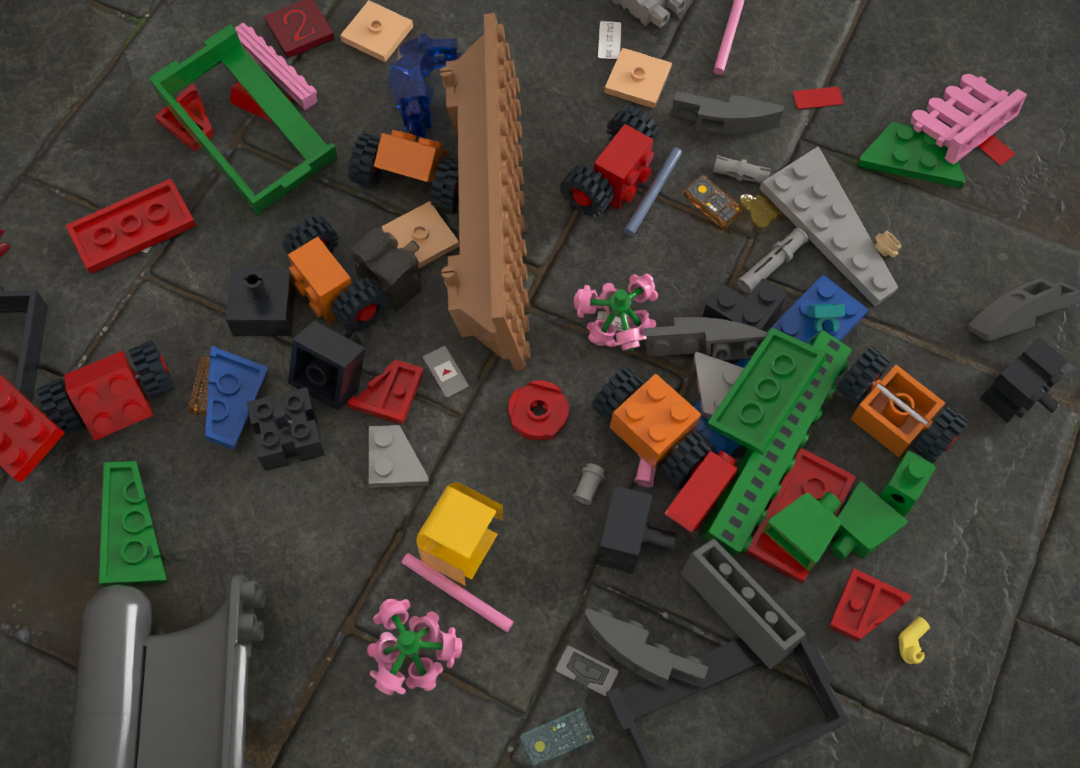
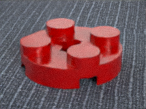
(538, 427)

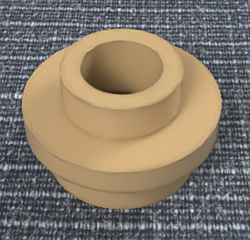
(887, 244)

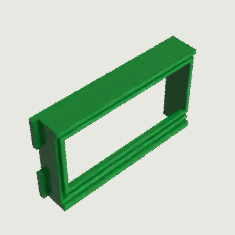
(226, 49)

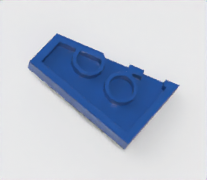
(230, 387)

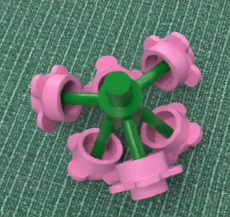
(617, 304)
(423, 634)

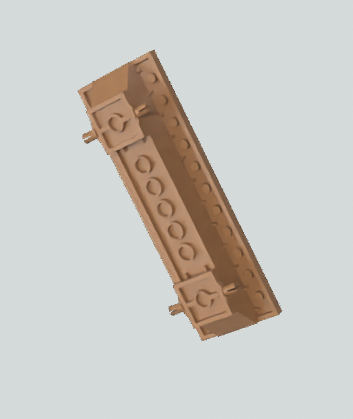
(489, 273)

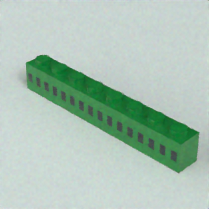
(758, 475)

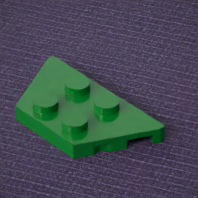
(912, 155)

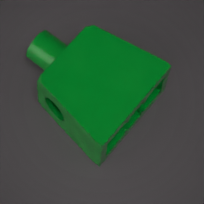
(908, 481)
(865, 524)
(805, 527)

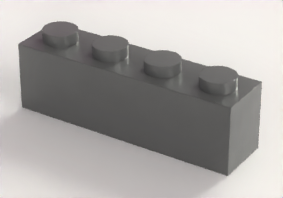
(742, 603)

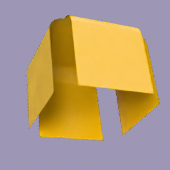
(457, 532)

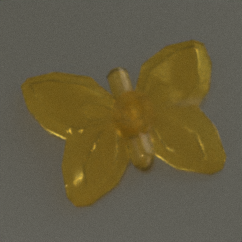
(761, 209)

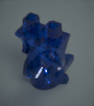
(406, 76)

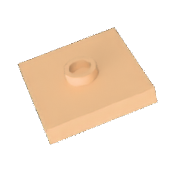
(376, 31)
(638, 78)
(425, 228)

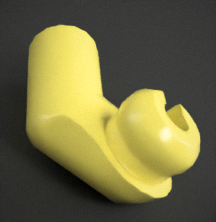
(909, 642)

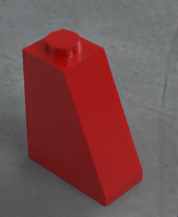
(702, 491)

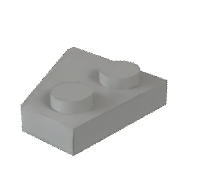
(713, 381)
(393, 459)

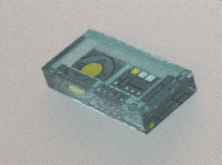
(557, 738)

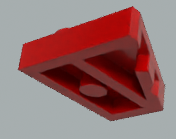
(194, 108)
(390, 393)
(865, 605)

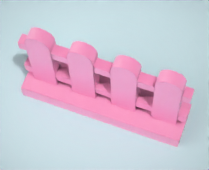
(970, 129)

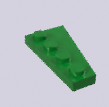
(127, 534)

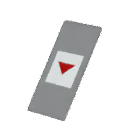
(445, 371)

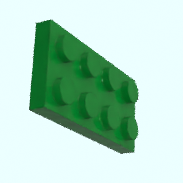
(767, 391)

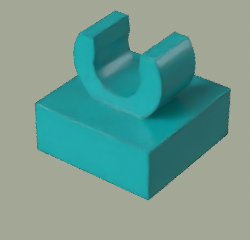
(826, 312)

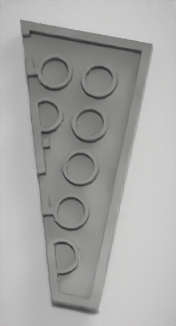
(818, 206)

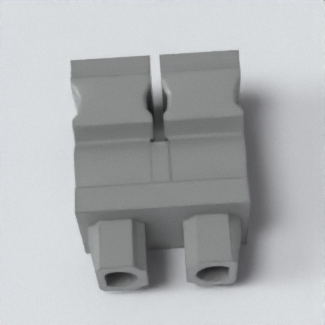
(652, 10)

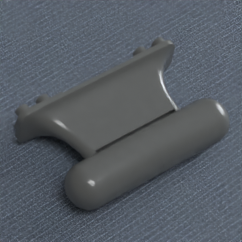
(163, 695)

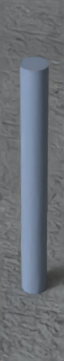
(652, 192)

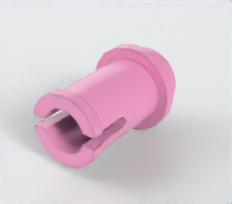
(645, 474)

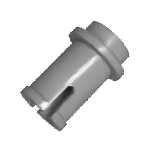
(589, 483)

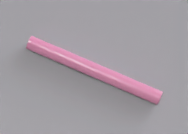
(728, 37)
(458, 592)

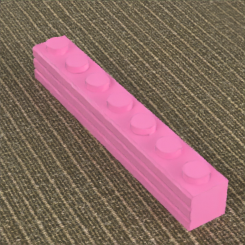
(276, 67)

